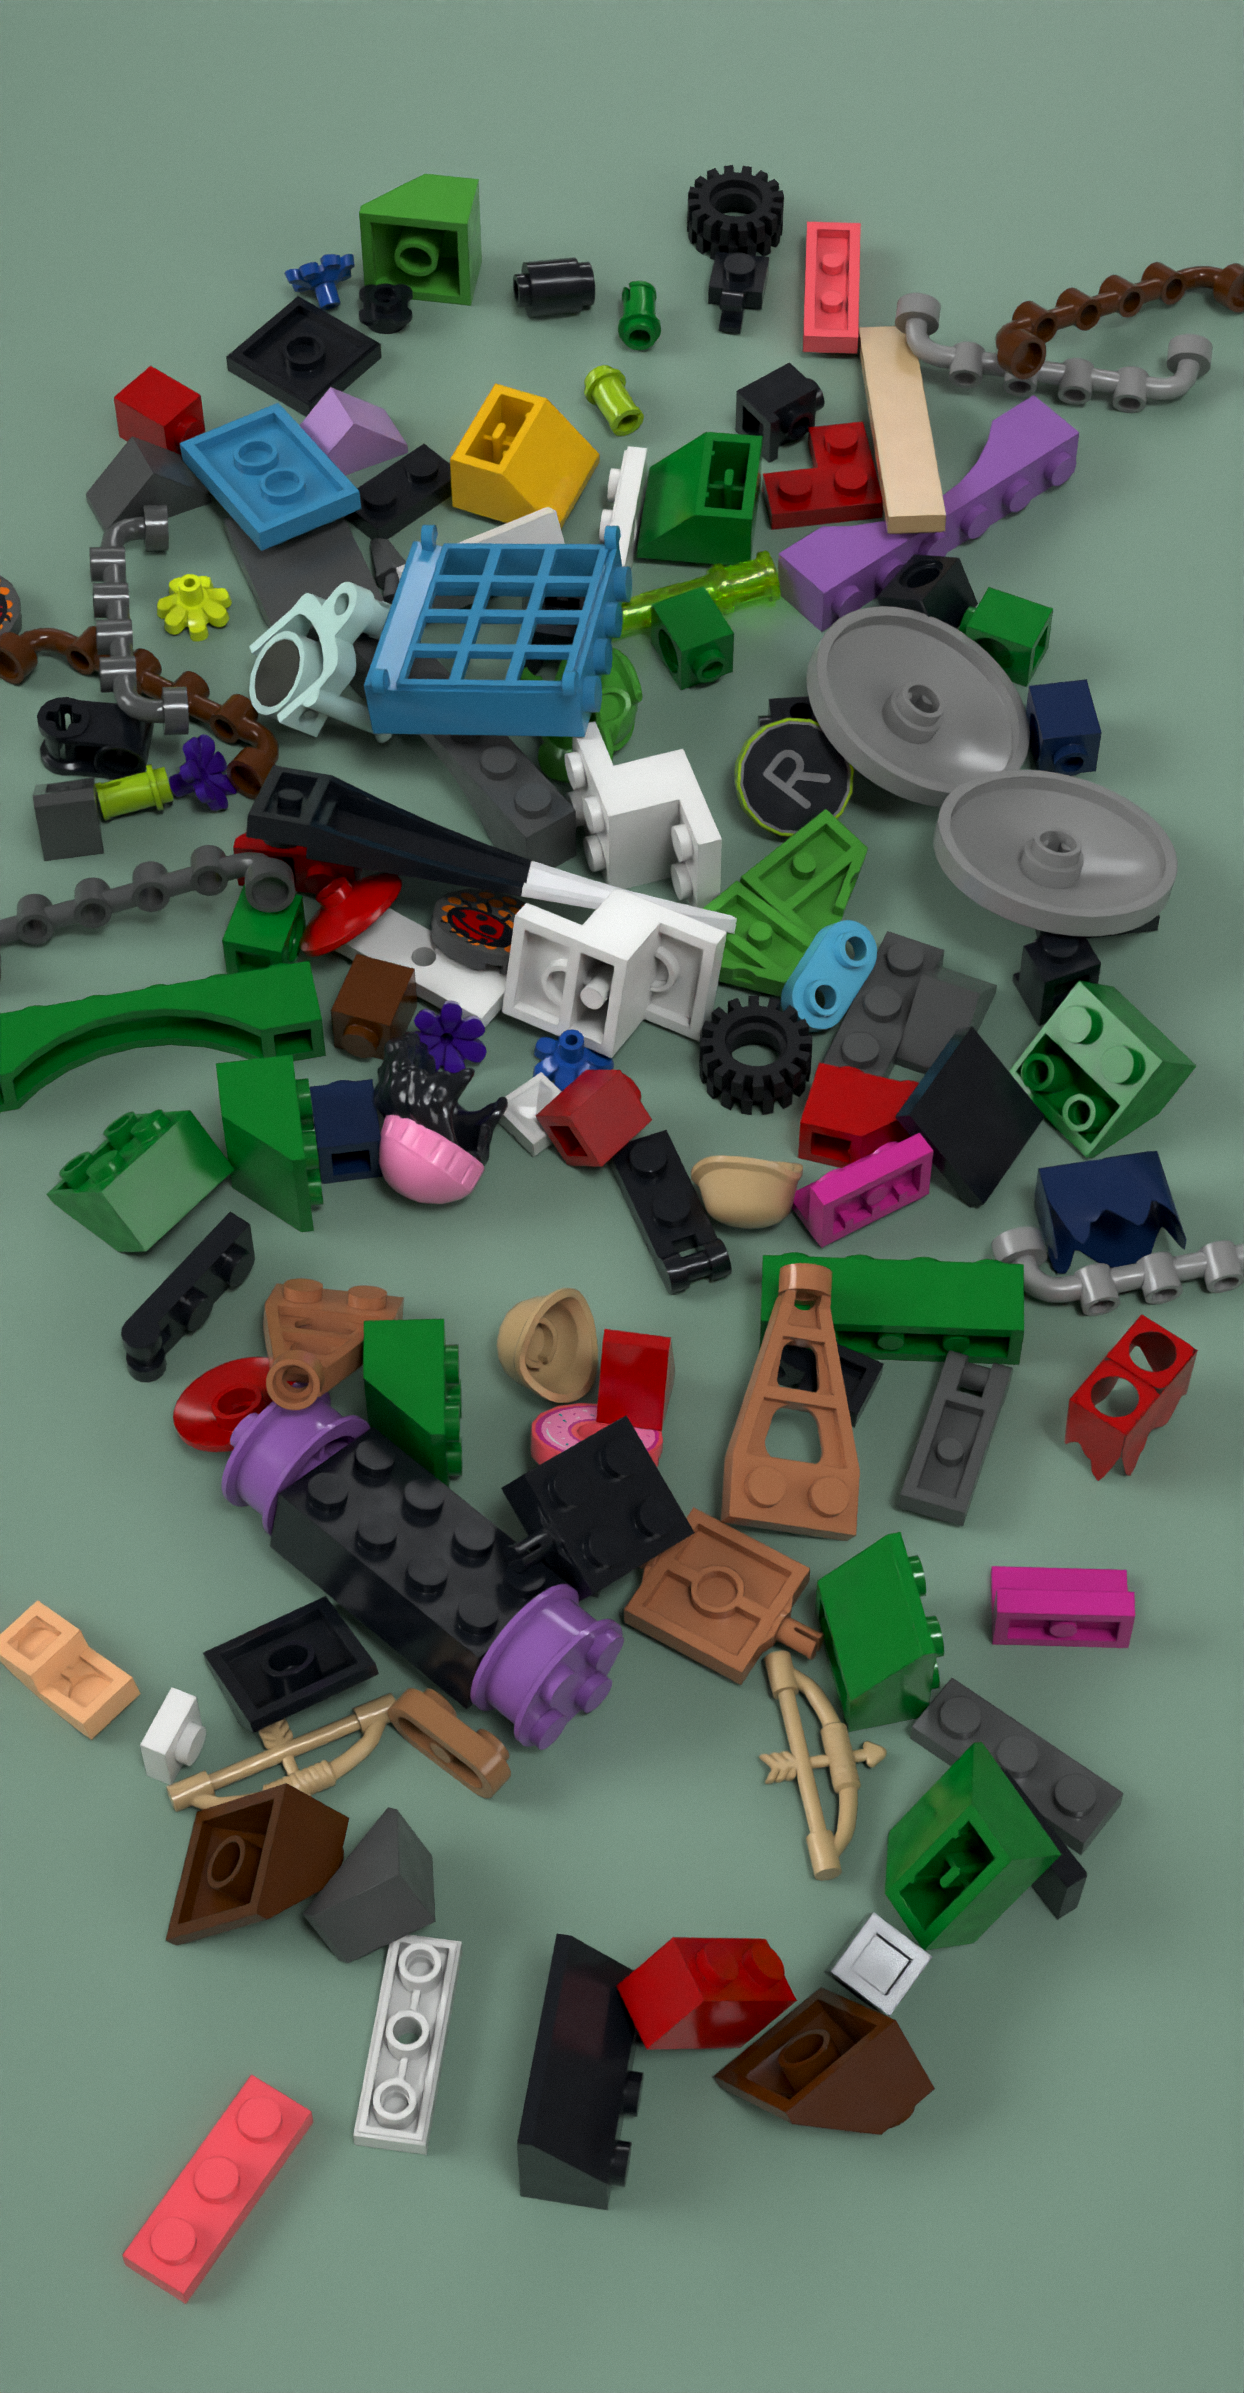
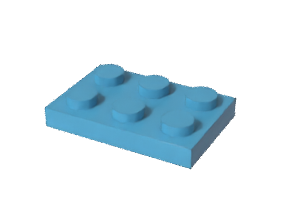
(270, 476)

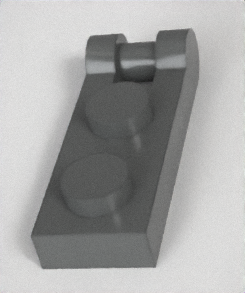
(955, 1439)

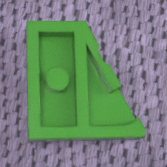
(810, 874)
(763, 945)

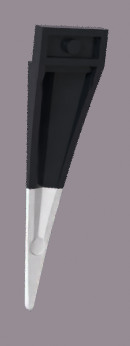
(367, 833)

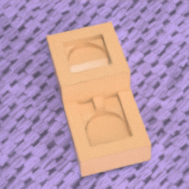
(64, 1671)

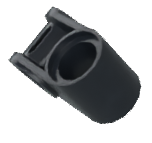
(97, 742)

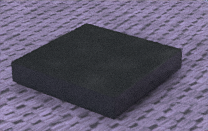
(303, 356)
(971, 1116)

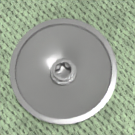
(914, 703)
(1055, 853)

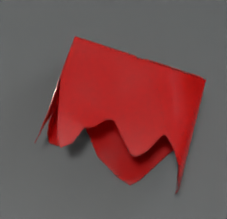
(1104, 1435)

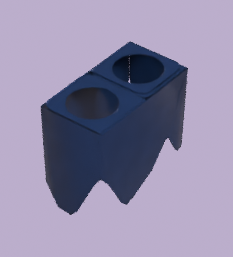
(1105, 1209)

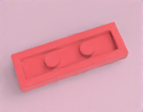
(832, 287)
(218, 2189)

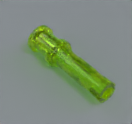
(725, 585)

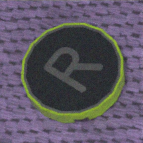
(791, 776)

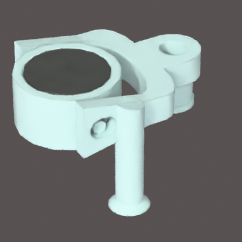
(302, 678)

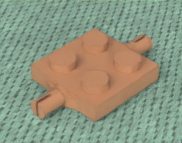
(722, 1599)

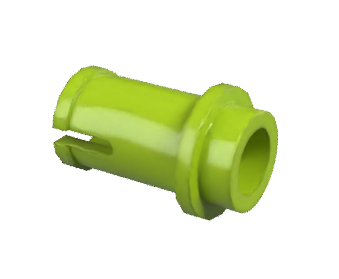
(607, 390)
(134, 792)

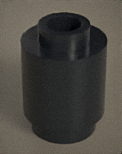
(554, 286)

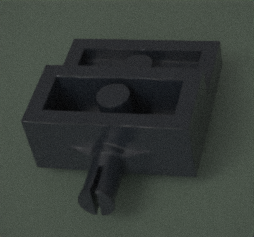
(595, 1510)

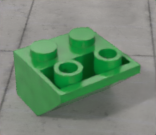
(703, 501)
(1100, 1068)
(271, 1137)
(141, 1178)
(415, 1391)
(879, 1636)
(964, 1853)

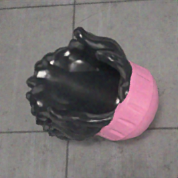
(428, 1141)

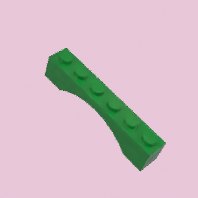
(237, 1013)

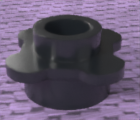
(385, 307)

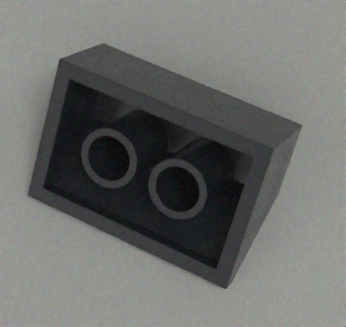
(580, 2082)

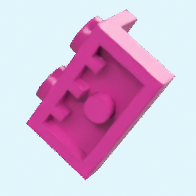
(865, 1189)

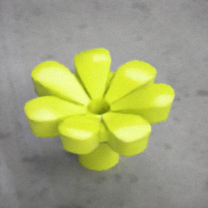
(193, 605)

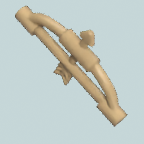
(282, 1748)
(838, 1756)

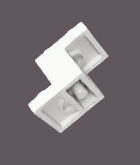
(644, 820)
(613, 971)

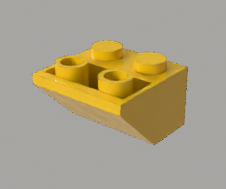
(520, 459)

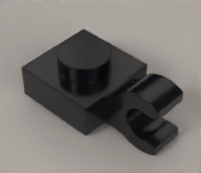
(737, 284)
(858, 1371)

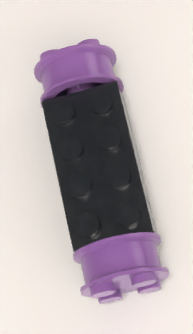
(421, 1567)

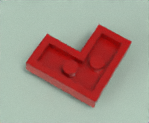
(838, 487)

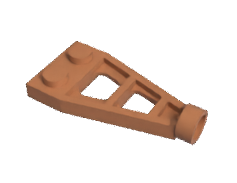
(318, 1336)
(787, 1492)

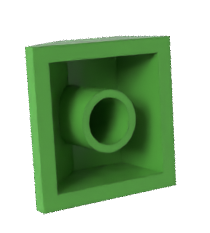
(425, 238)

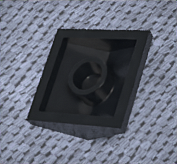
(289, 1665)

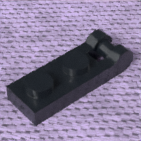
(668, 1212)
(187, 1297)

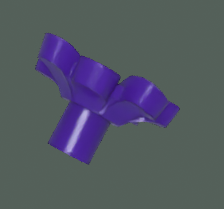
(203, 774)
(451, 1037)

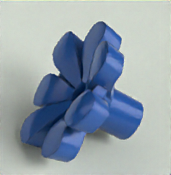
(322, 278)
(567, 1058)

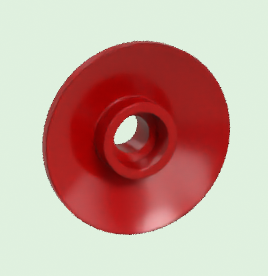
(348, 911)
(219, 1401)

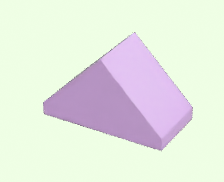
(353, 432)

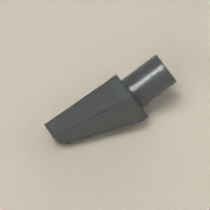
(386, 561)

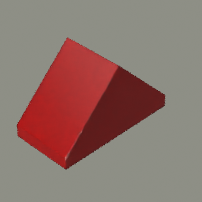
(635, 1378)

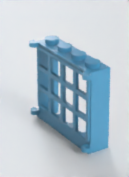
(510, 704)

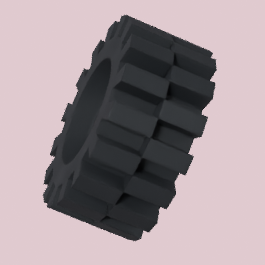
(735, 193)
(750, 1083)

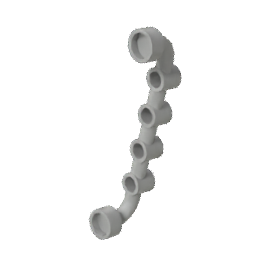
(1187, 358)
(1099, 1285)

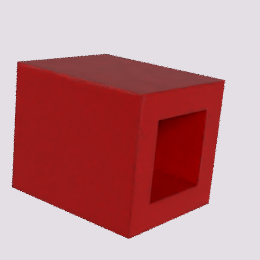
(159, 410)
(594, 1117)

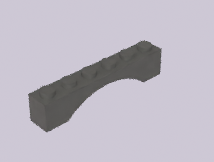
(502, 785)

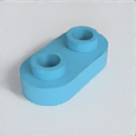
(832, 972)

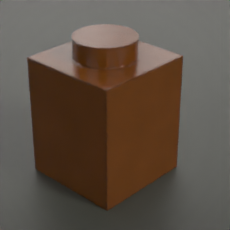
(373, 1006)

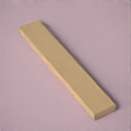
(901, 432)

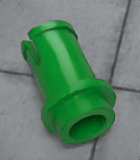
(639, 325)

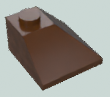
(255, 1861)
(831, 2068)

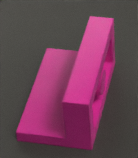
(1061, 1607)

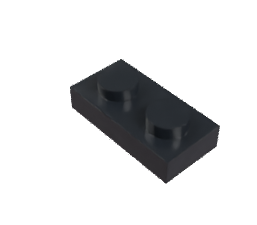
(402, 493)

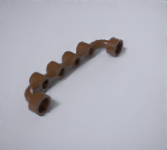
(1023, 339)
(229, 721)

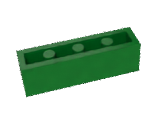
(916, 1306)

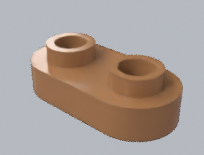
(435, 1731)

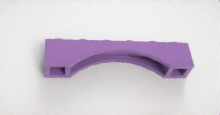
(850, 565)

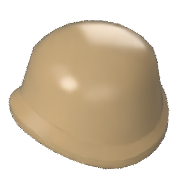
(746, 1189)
(550, 1345)

